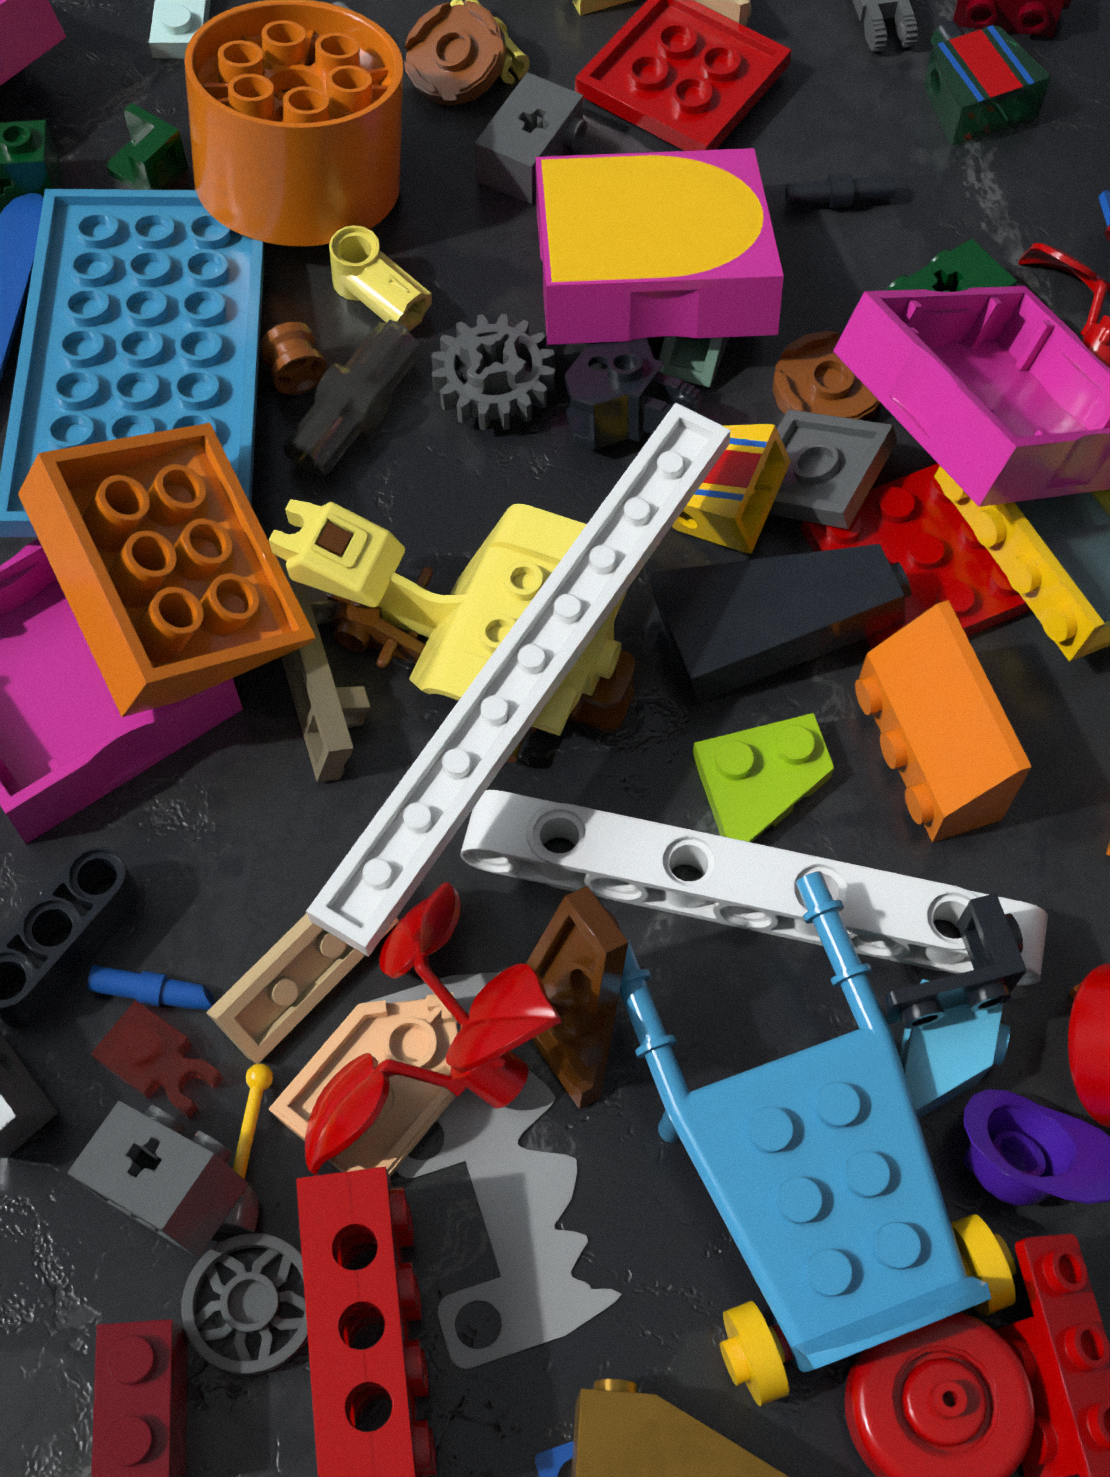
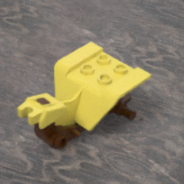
(463, 629)

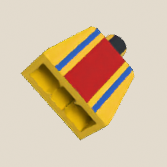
(738, 489)

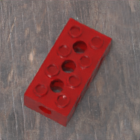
(337, 1222)

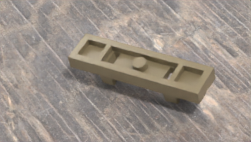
(321, 707)

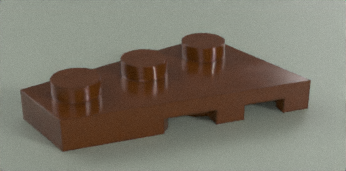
(582, 974)

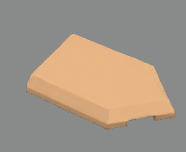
(402, 1031)

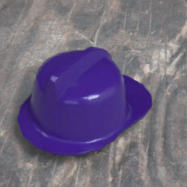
(1034, 1152)

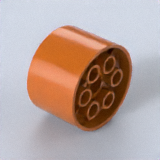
(294, 120)

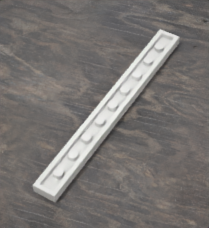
(516, 682)

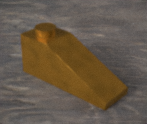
(648, 1437)

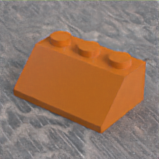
(942, 725)

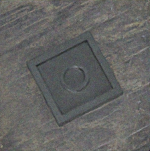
(830, 466)

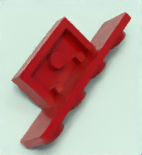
(1064, 1360)

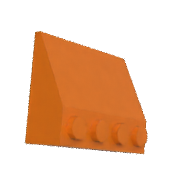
(162, 564)

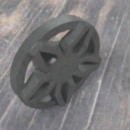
(247, 1304)

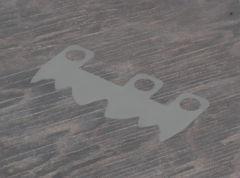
(520, 1203)

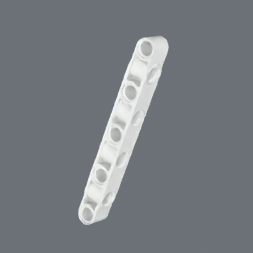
(740, 883)

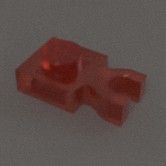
(150, 1055)

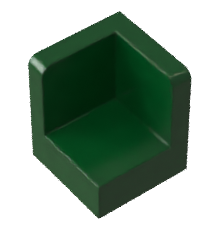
(152, 156)

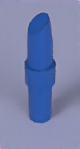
(149, 988)

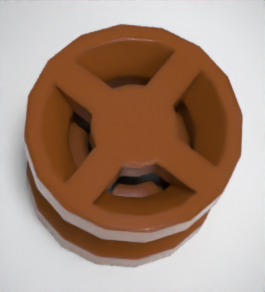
(292, 358)

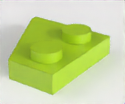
(762, 773)

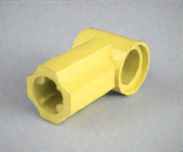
(371, 277)

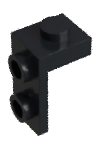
(994, 950)

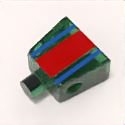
(981, 82)

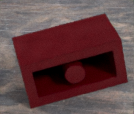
(140, 1400)

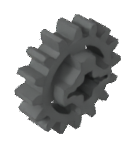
(493, 371)

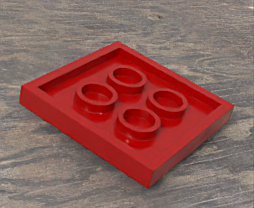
(683, 72)
(934, 548)

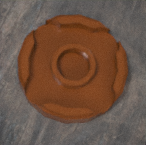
(455, 53)
(818, 382)

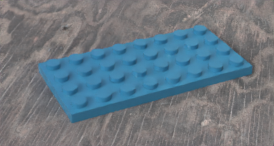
(133, 329)

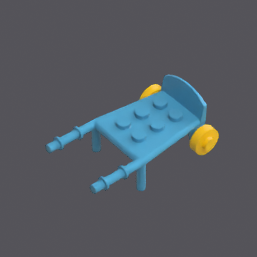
(823, 1184)

